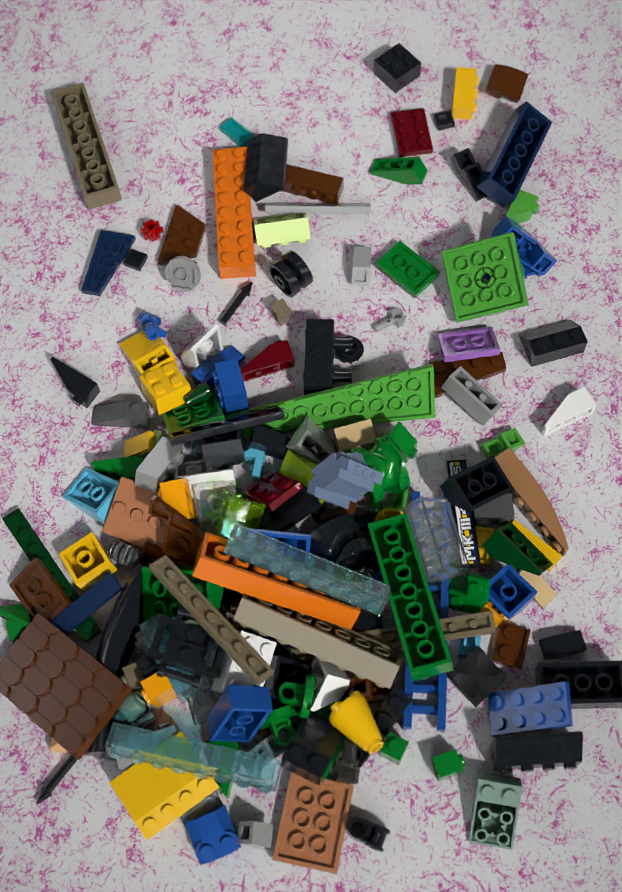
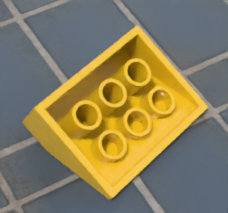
(159, 795)

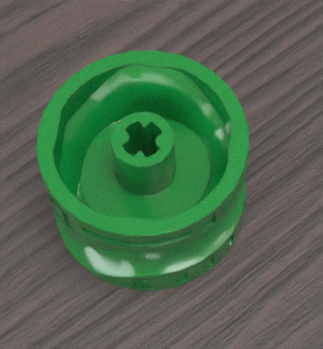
(385, 459)

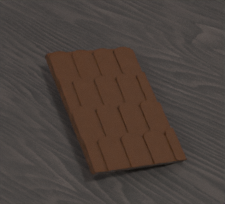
(60, 686)

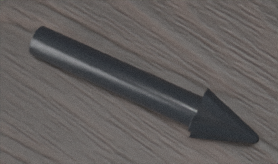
(234, 306)
(46, 792)

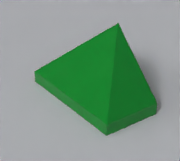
(16, 613)

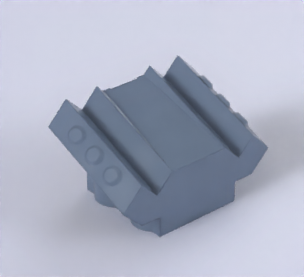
(343, 479)

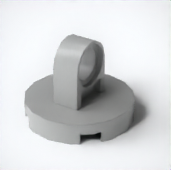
(183, 273)

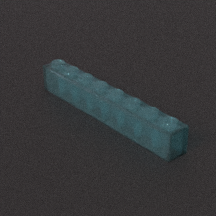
(307, 569)
(193, 757)

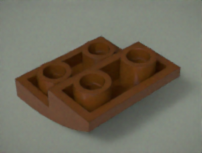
(506, 82)

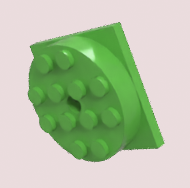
(465, 273)

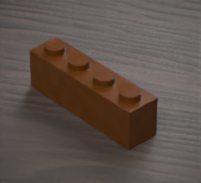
(313, 184)

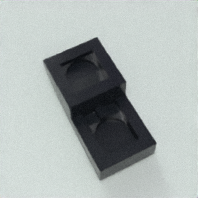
(562, 644)

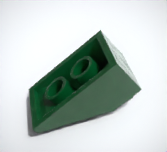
(515, 549)

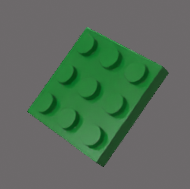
(195, 415)

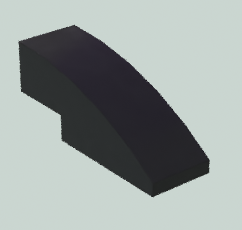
(269, 441)

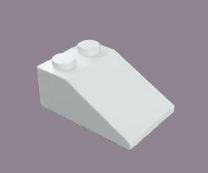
(203, 348)

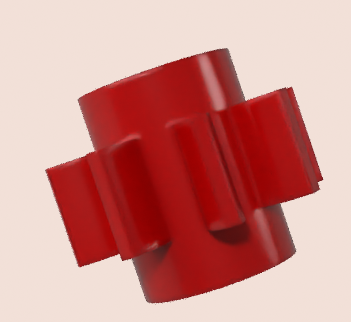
(151, 230)

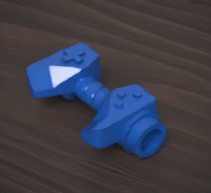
(151, 324)

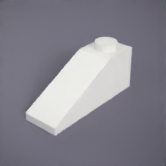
(573, 408)

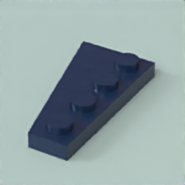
(106, 259)

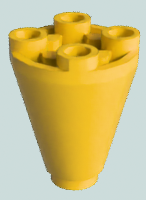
(356, 722)

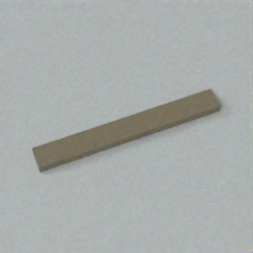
(211, 620)

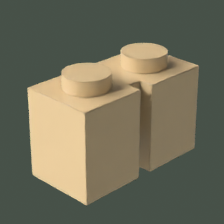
(354, 435)

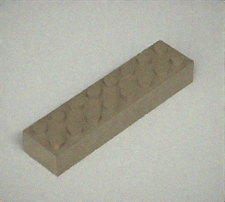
(86, 146)
(324, 640)

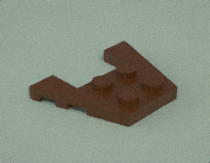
(181, 536)

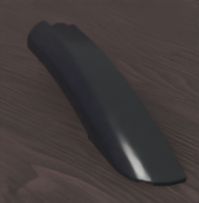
(118, 642)

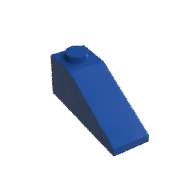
(203, 372)

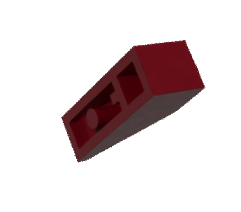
(271, 360)

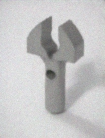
(391, 320)

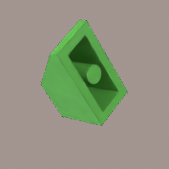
(523, 207)

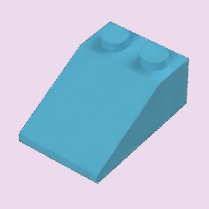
(92, 494)

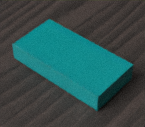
(236, 132)

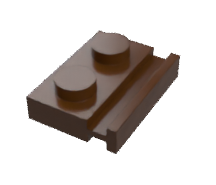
(511, 645)

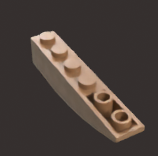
(533, 500)

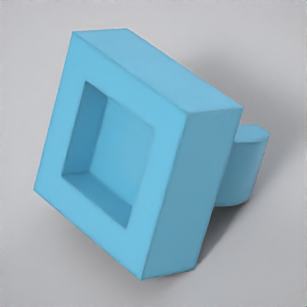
(468, 644)

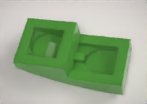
(508, 439)

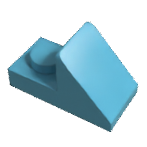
(257, 460)

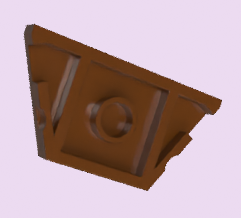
(182, 237)

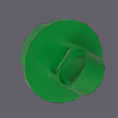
(302, 695)
(279, 720)

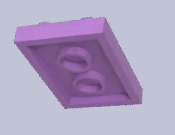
(468, 344)

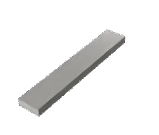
(317, 208)

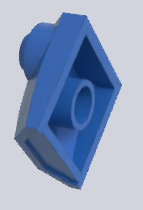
(212, 835)

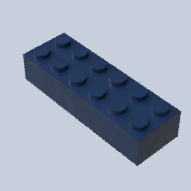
(514, 154)

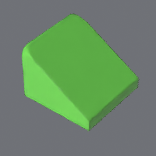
(399, 500)

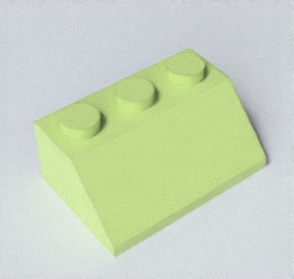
(281, 229)

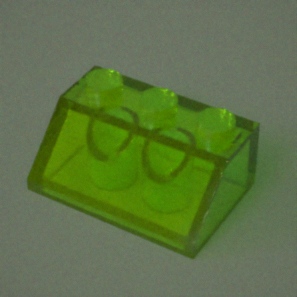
(239, 511)

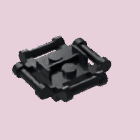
(185, 650)

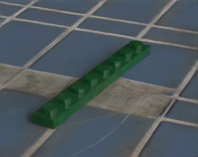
(33, 549)

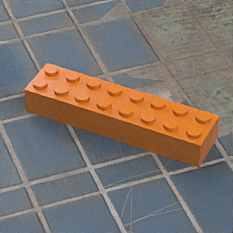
(233, 214)
(254, 581)

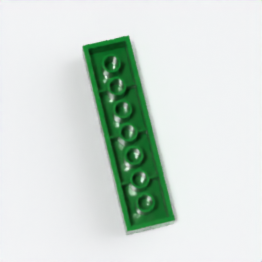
(410, 598)

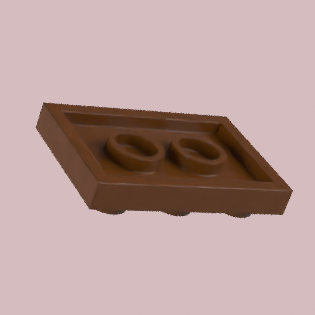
(40, 591)

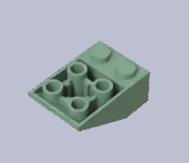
(495, 810)

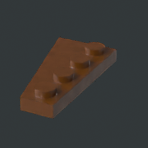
(478, 368)

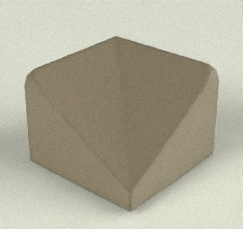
(280, 311)

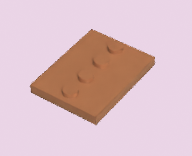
(130, 517)
(313, 824)

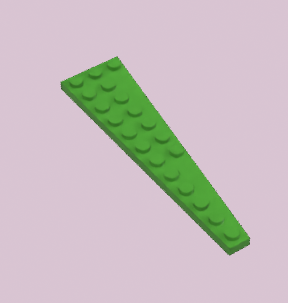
(382, 399)

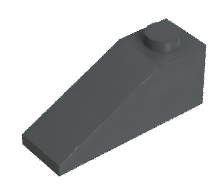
(123, 414)

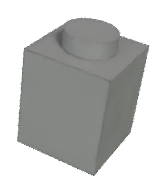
(255, 834)

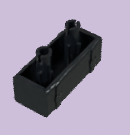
(319, 356)

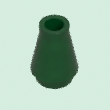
(198, 394)

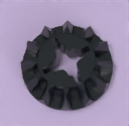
(357, 351)

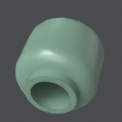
(132, 707)

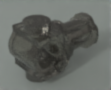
(346, 767)

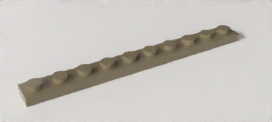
(452, 627)

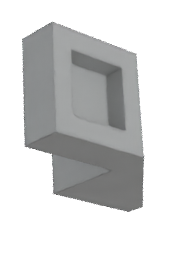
(361, 265)

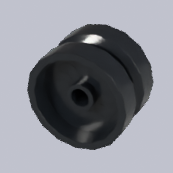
(290, 273)

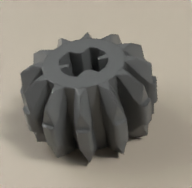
(124, 553)

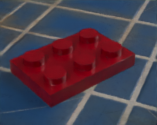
(411, 132)
(272, 489)

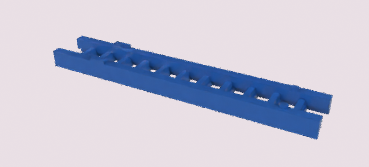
(440, 689)

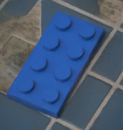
(530, 709)

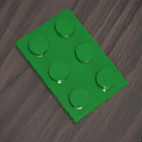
(407, 269)

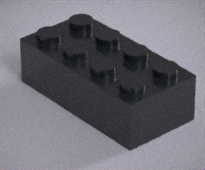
(590, 682)

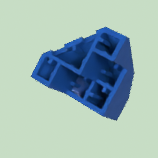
(531, 253)

